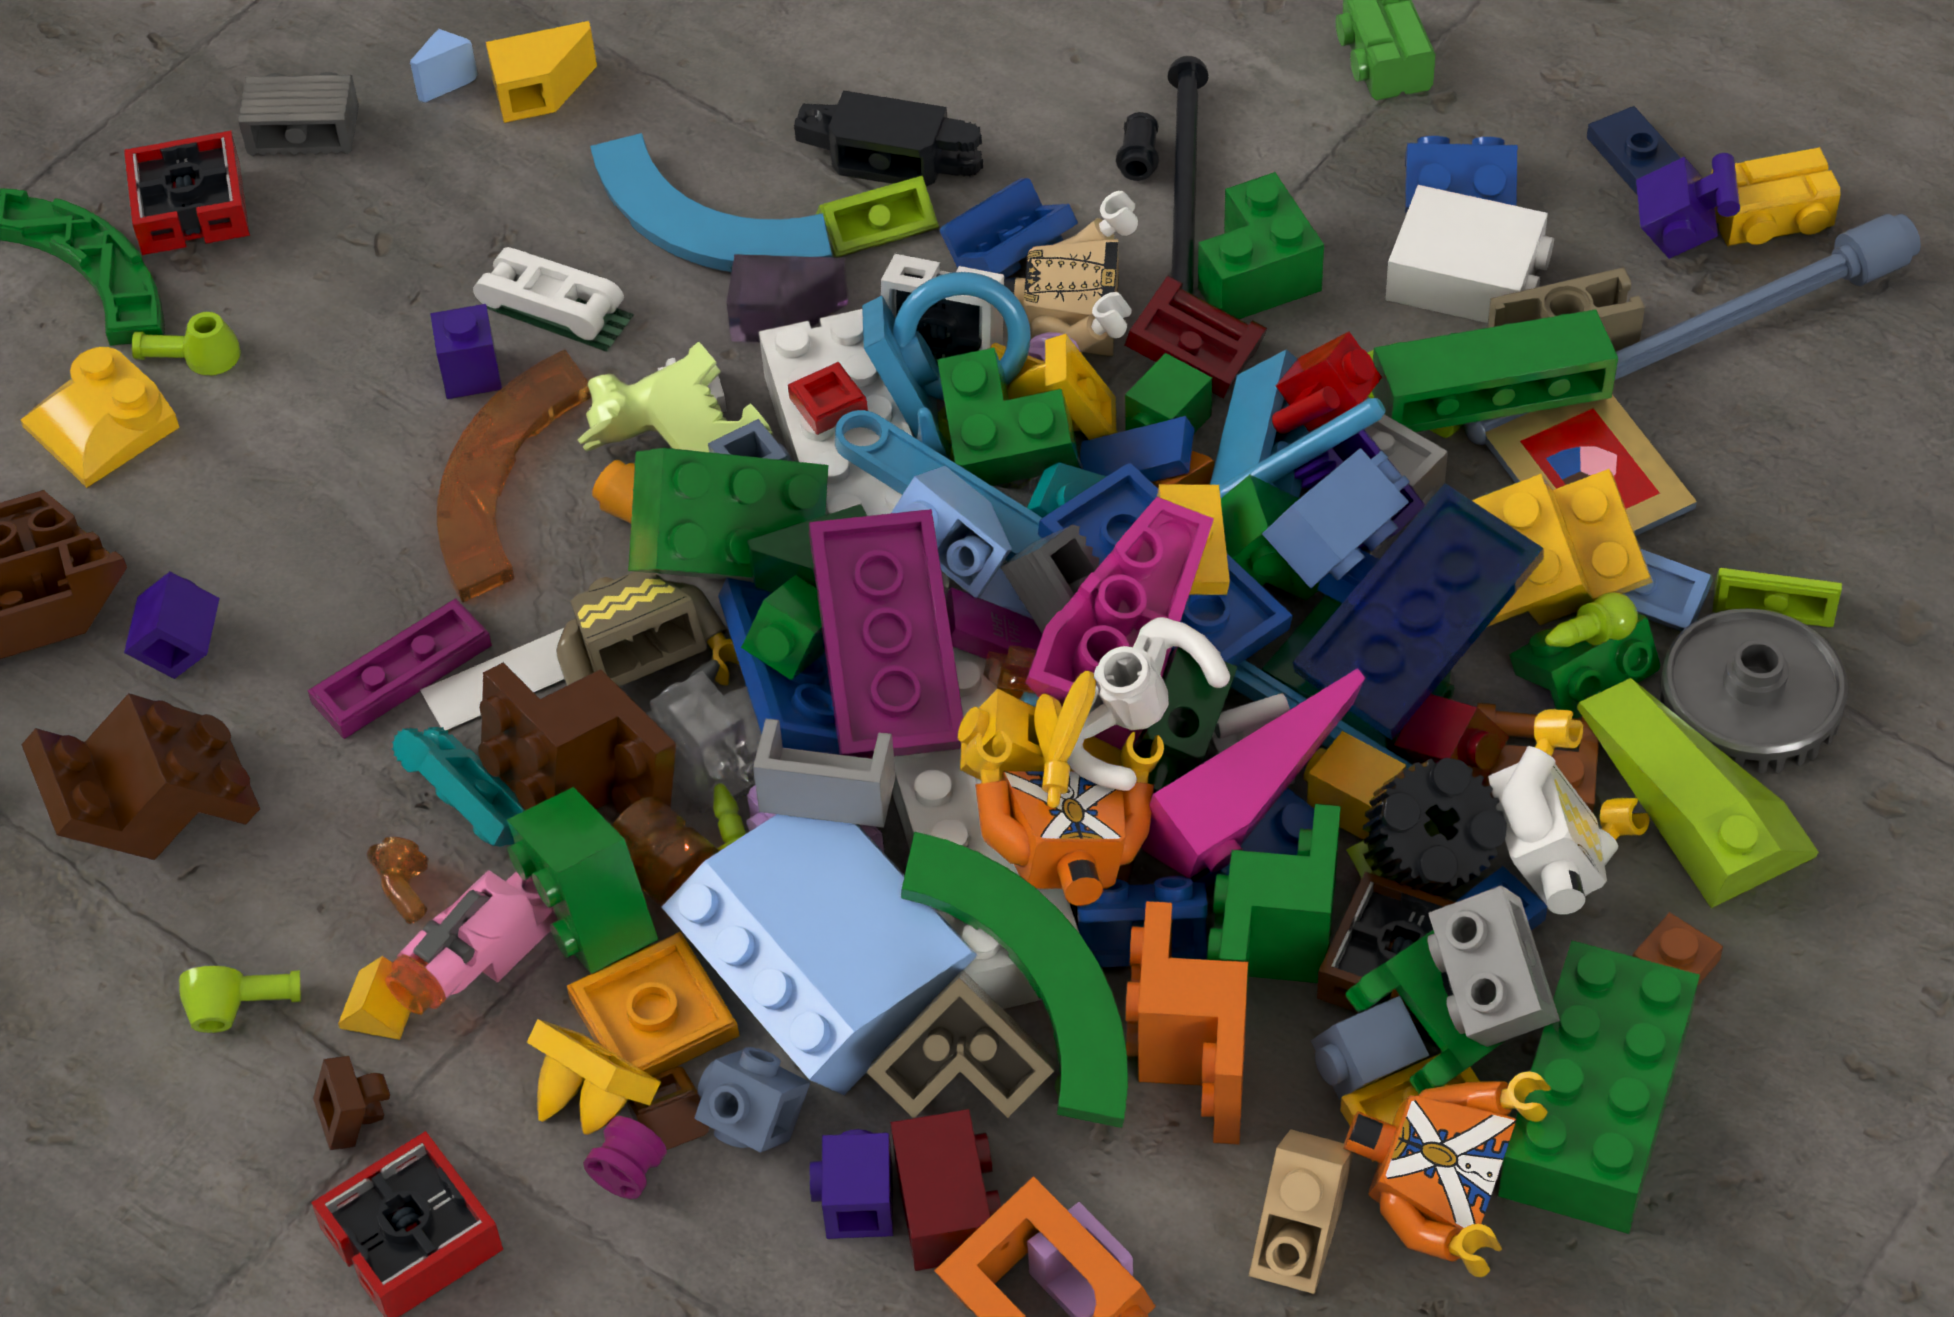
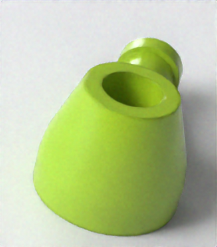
(207, 346)
(215, 993)

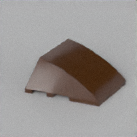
(49, 574)

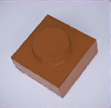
(1680, 947)

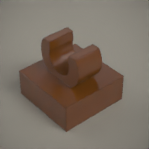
(347, 1101)

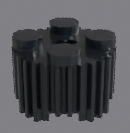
(1460, 809)

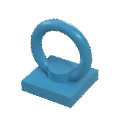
(905, 357)

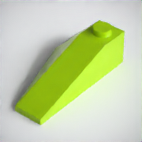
(1704, 804)

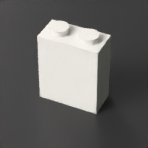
(1464, 252)

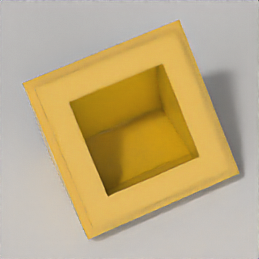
(371, 1004)

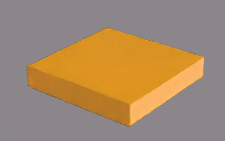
(654, 1007)

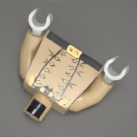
(1076, 281)

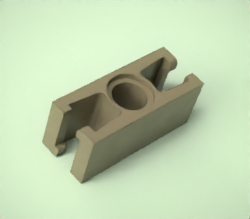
(1599, 291)

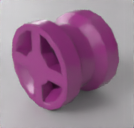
(625, 1157)

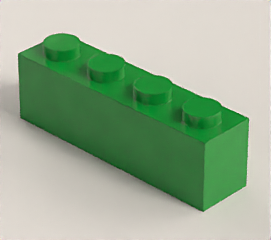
(1496, 371)

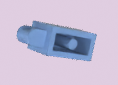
(1338, 516)

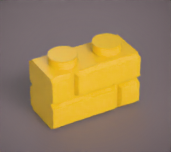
(1782, 198)

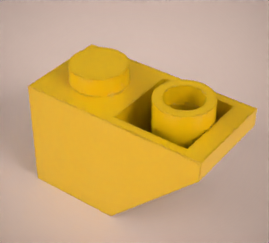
(540, 69)

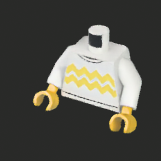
(1550, 826)

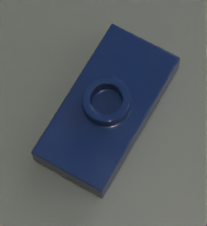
(1630, 145)

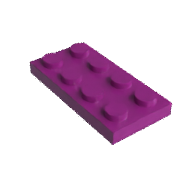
(886, 633)

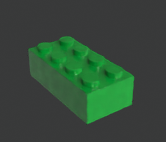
(1608, 1083)

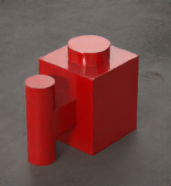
(1325, 384)

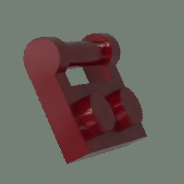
(1195, 334)

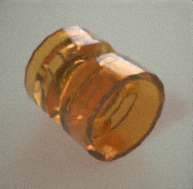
(661, 847)

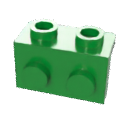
(1585, 668)

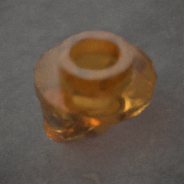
(397, 863)

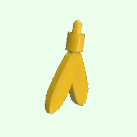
(1059, 731)

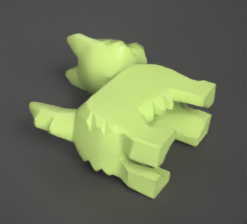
(667, 402)

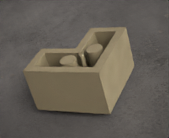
(967, 1035)

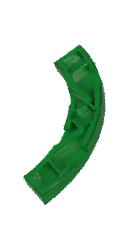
(95, 252)
(1049, 956)

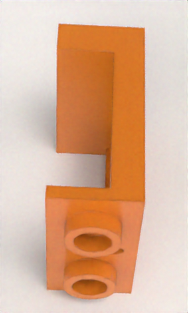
(1003, 1242)

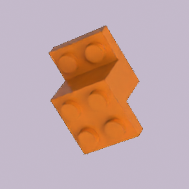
(1187, 1021)

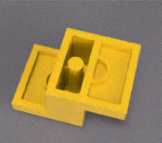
(1584, 542)

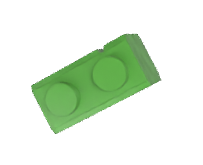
(1387, 46)

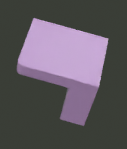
(1060, 1277)

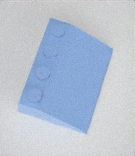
(819, 941)

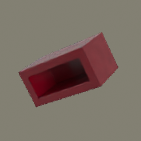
(942, 1183)

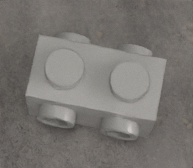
(1491, 967)

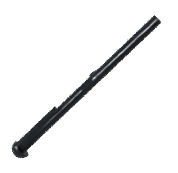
(1188, 76)

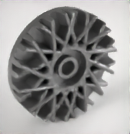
(1756, 686)

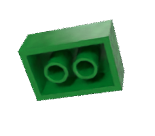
(703, 507)

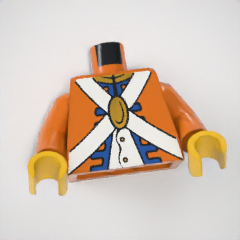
(1068, 845)
(1444, 1163)

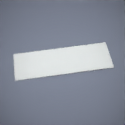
(459, 696)

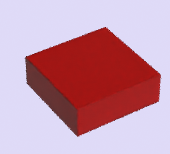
(826, 397)

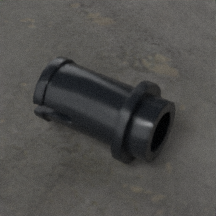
(1138, 156)

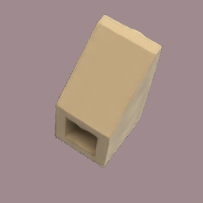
(1300, 1210)

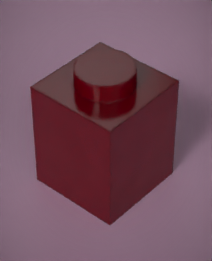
(1452, 731)

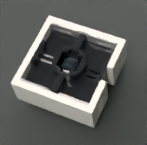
(952, 324)

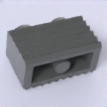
(298, 114)
(1050, 572)

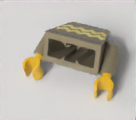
(639, 628)

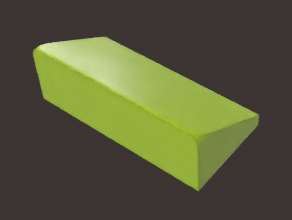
(878, 216)
(1799, 598)

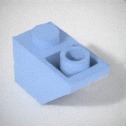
(965, 527)

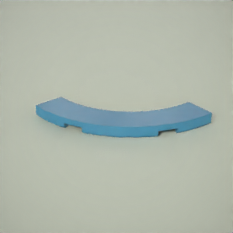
(690, 228)

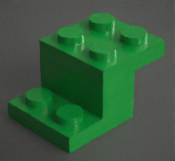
(1279, 905)

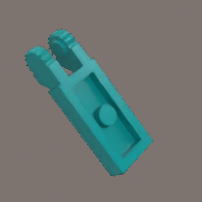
(460, 781)

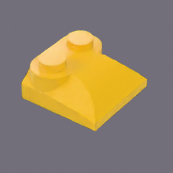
(101, 415)

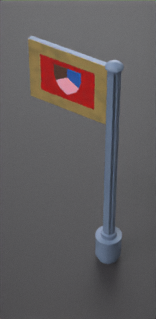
(1601, 435)

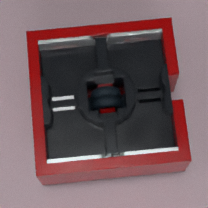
(186, 192)
(407, 1226)

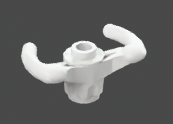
(1134, 694)

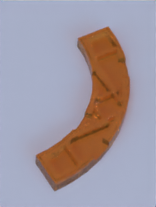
(483, 462)

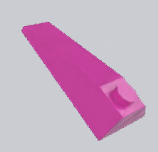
(1138, 581)
(1225, 798)

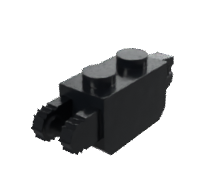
(890, 138)

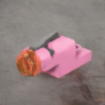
(479, 933)

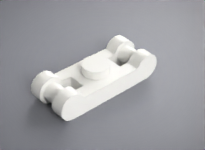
(549, 291)

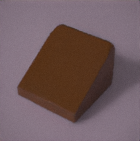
(671, 1109)

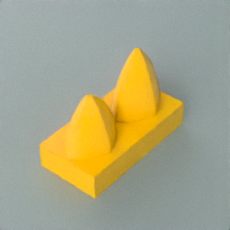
(1086, 394)
(580, 1061)

